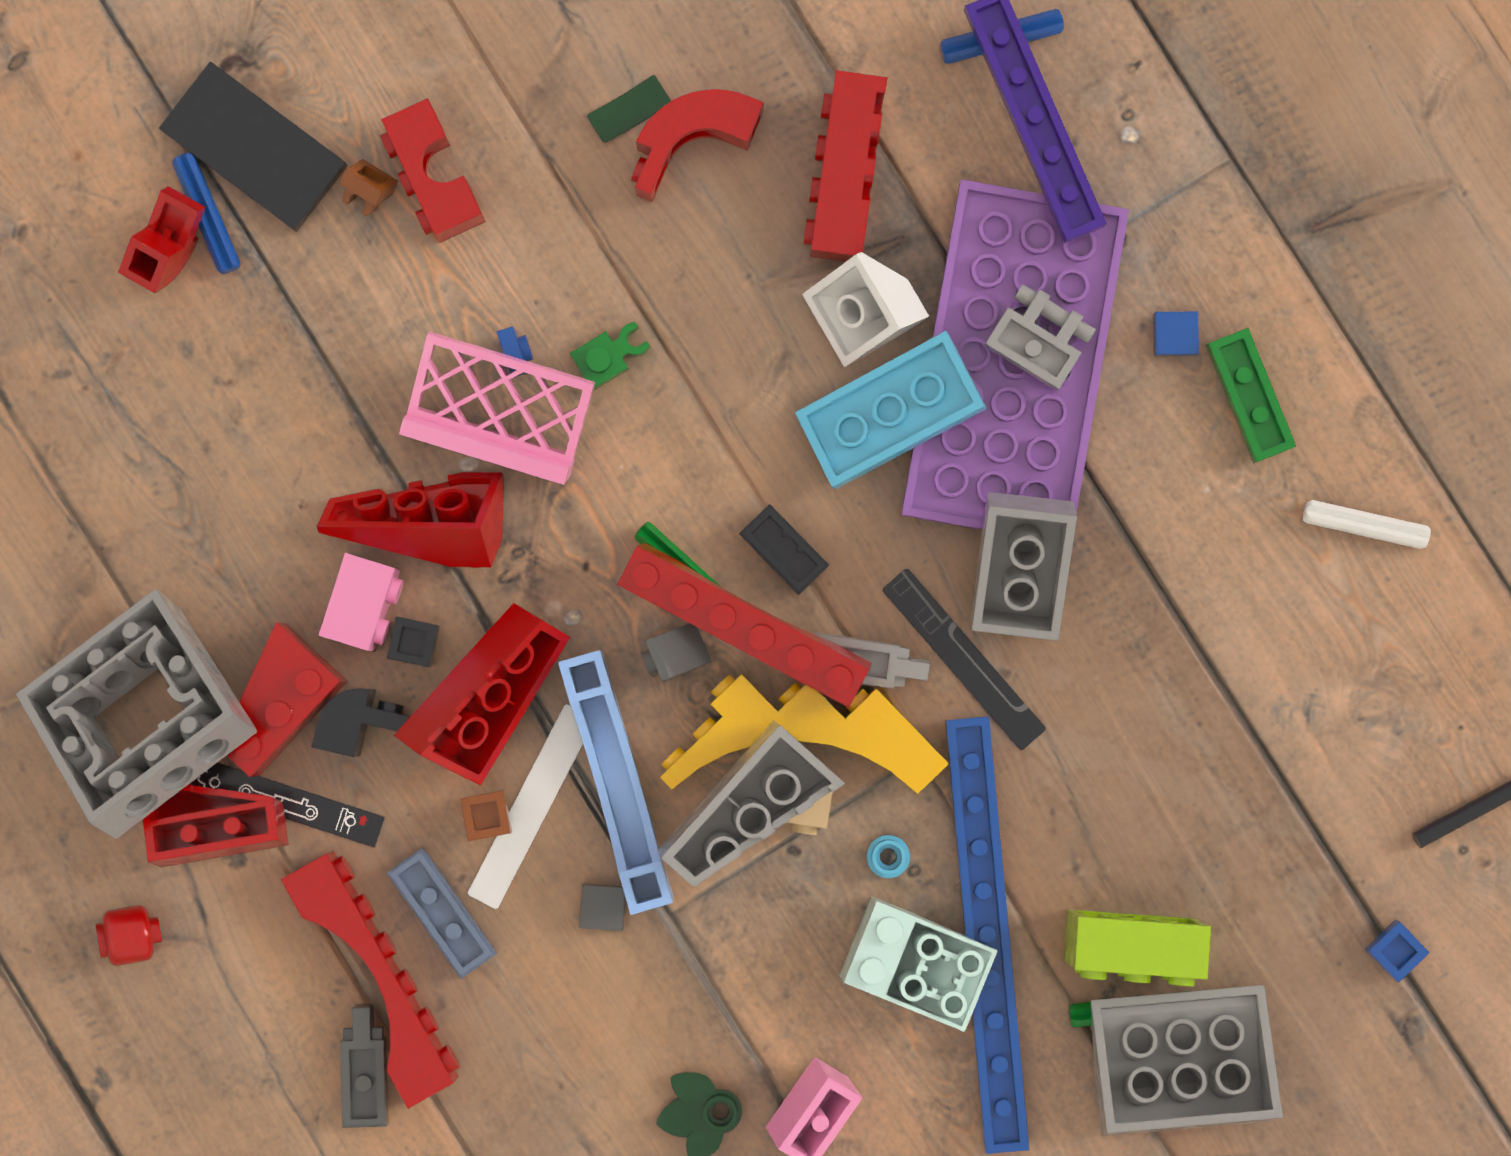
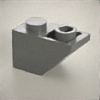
(675, 653)

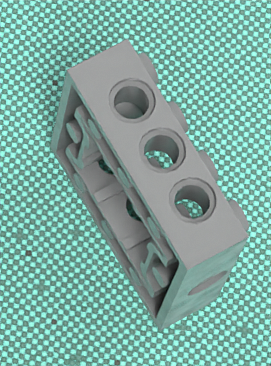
(71, 694)

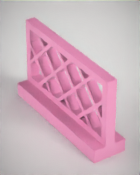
(491, 444)

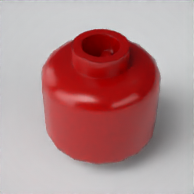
(127, 935)

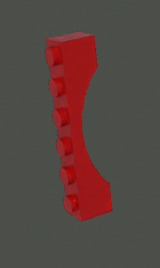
(746, 627)
(416, 1057)

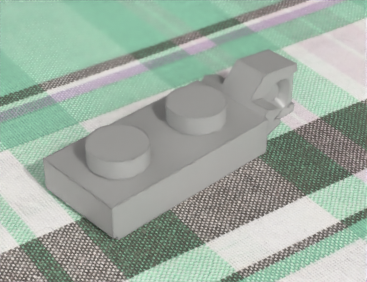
(889, 661)

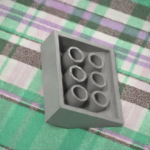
(1184, 1061)

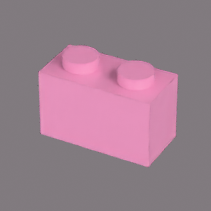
(361, 603)
(813, 1111)

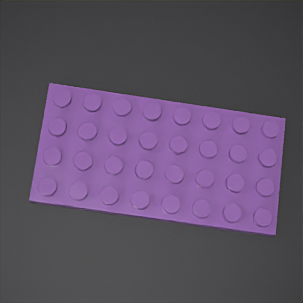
(1030, 434)

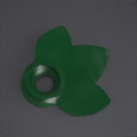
(693, 1116)

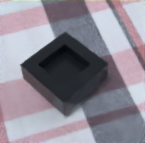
(413, 642)

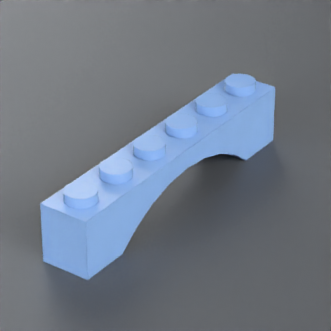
(617, 781)

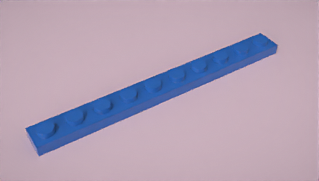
(987, 922)

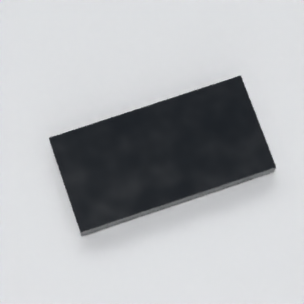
(253, 146)

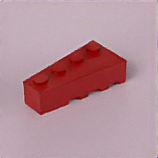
(847, 166)

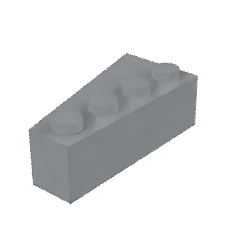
(748, 804)

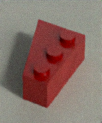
(283, 697)
(212, 824)

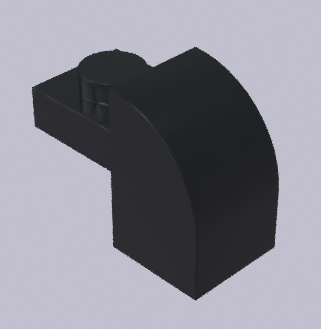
(346, 718)

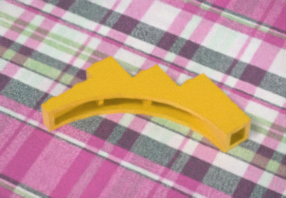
(868, 730)

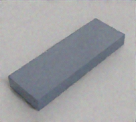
(442, 913)

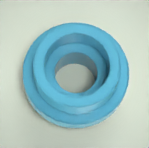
(888, 870)

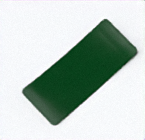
(629, 109)

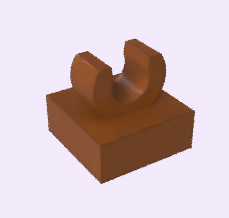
(368, 183)
(486, 815)

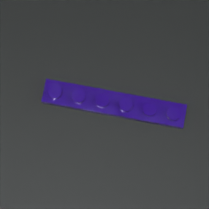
(1035, 118)

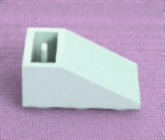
(917, 964)

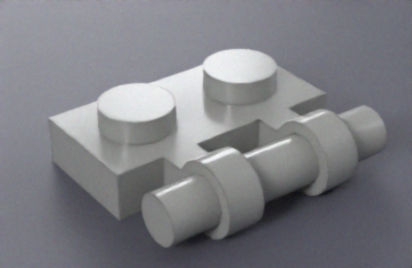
(1033, 347)

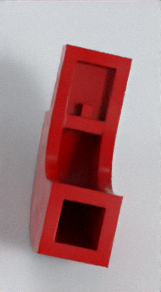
(690, 117)

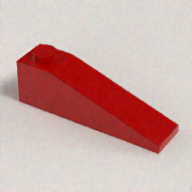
(438, 523)

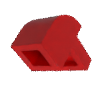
(166, 244)

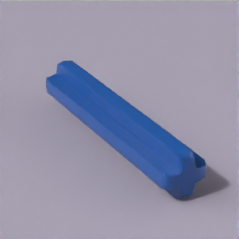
(1033, 27)
(211, 223)

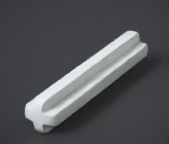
(1366, 524)

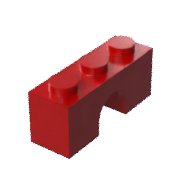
(415, 137)

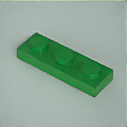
(1250, 395)

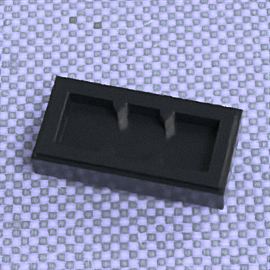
(784, 549)

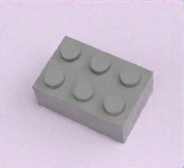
(1023, 566)

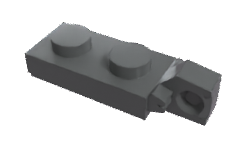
(364, 1071)

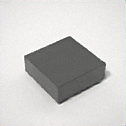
(602, 907)

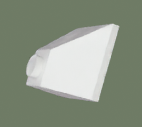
(863, 307)

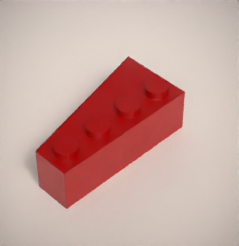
(485, 695)

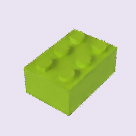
(1137, 946)

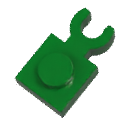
(603, 360)

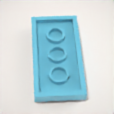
(890, 410)

